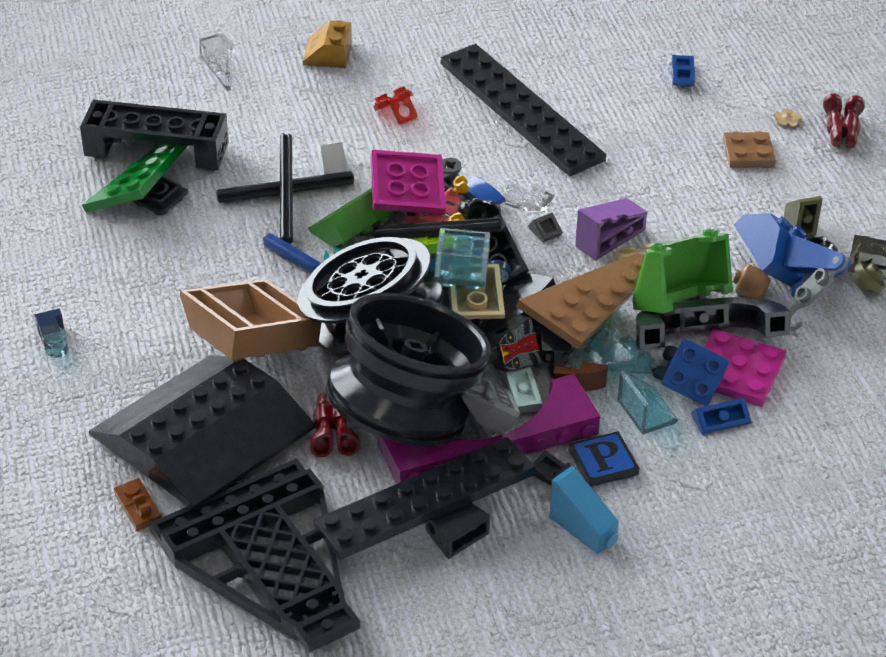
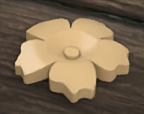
(787, 118)

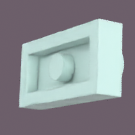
(524, 390)

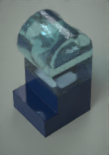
(52, 332)

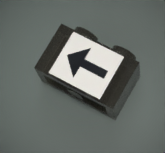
(868, 250)

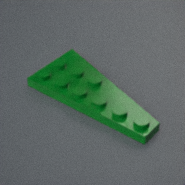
(136, 179)

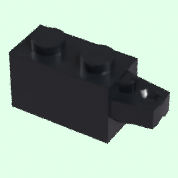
(551, 347)

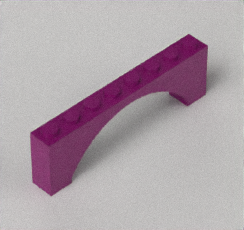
(562, 419)

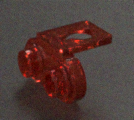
(400, 94)

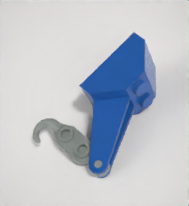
(788, 255)

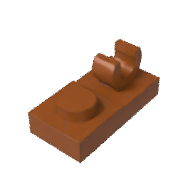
(137, 504)

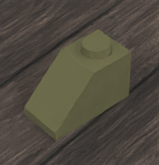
(804, 214)

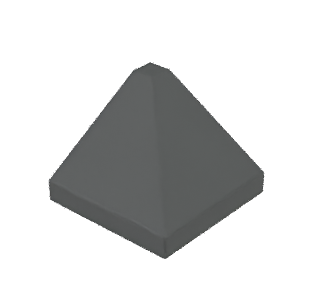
(545, 227)

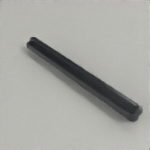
(273, 188)
(286, 188)
(432, 229)

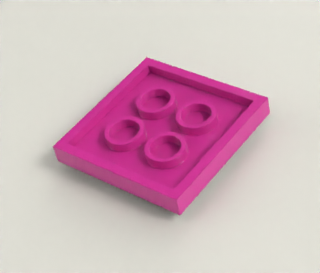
(407, 182)
(750, 369)

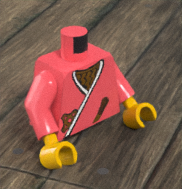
(451, 199)

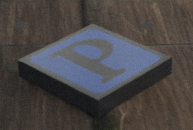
(603, 459)

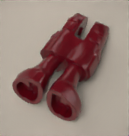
(846, 126)
(326, 419)

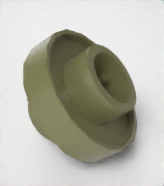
(869, 277)

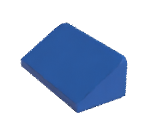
(721, 416)

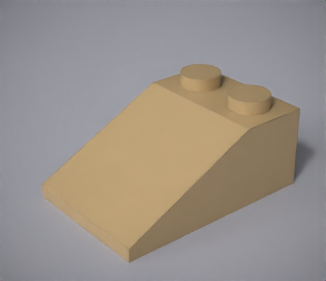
(481, 302)

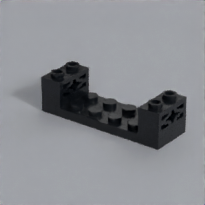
(159, 124)

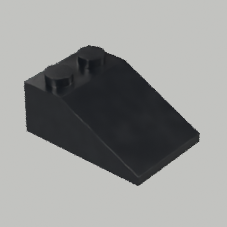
(505, 247)

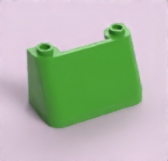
(683, 271)

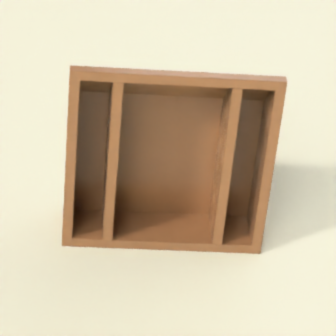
(249, 319)

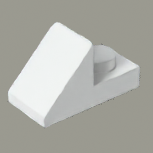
(331, 158)

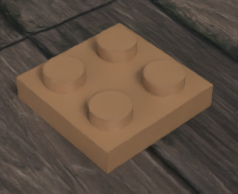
(749, 149)

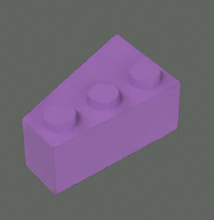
(608, 226)

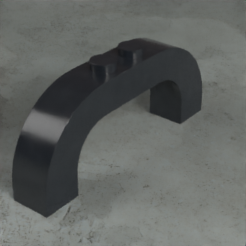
(755, 313)

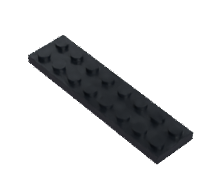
(423, 497)

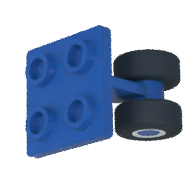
(692, 371)

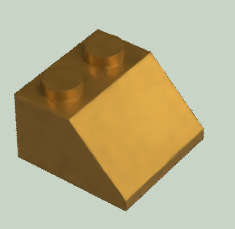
(329, 45)

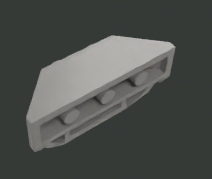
(491, 406)

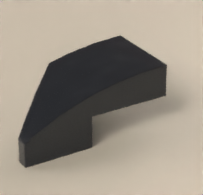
(549, 467)

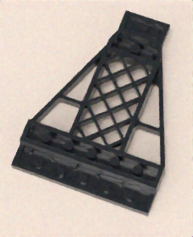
(245, 510)

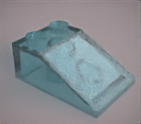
(462, 258)

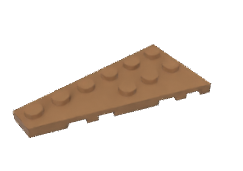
(585, 302)

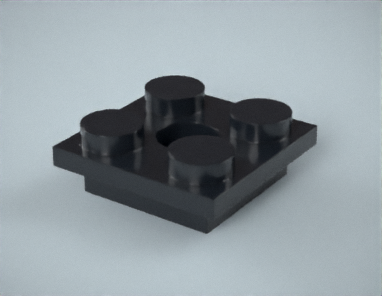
(162, 196)

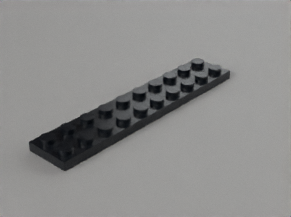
(523, 110)

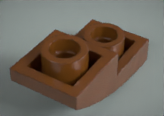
(591, 375)

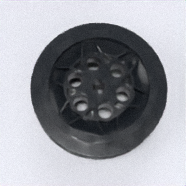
(362, 270)

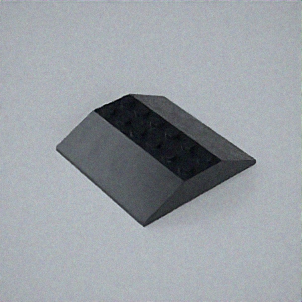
(205, 428)

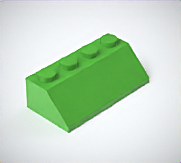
(349, 220)

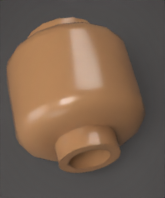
(751, 282)

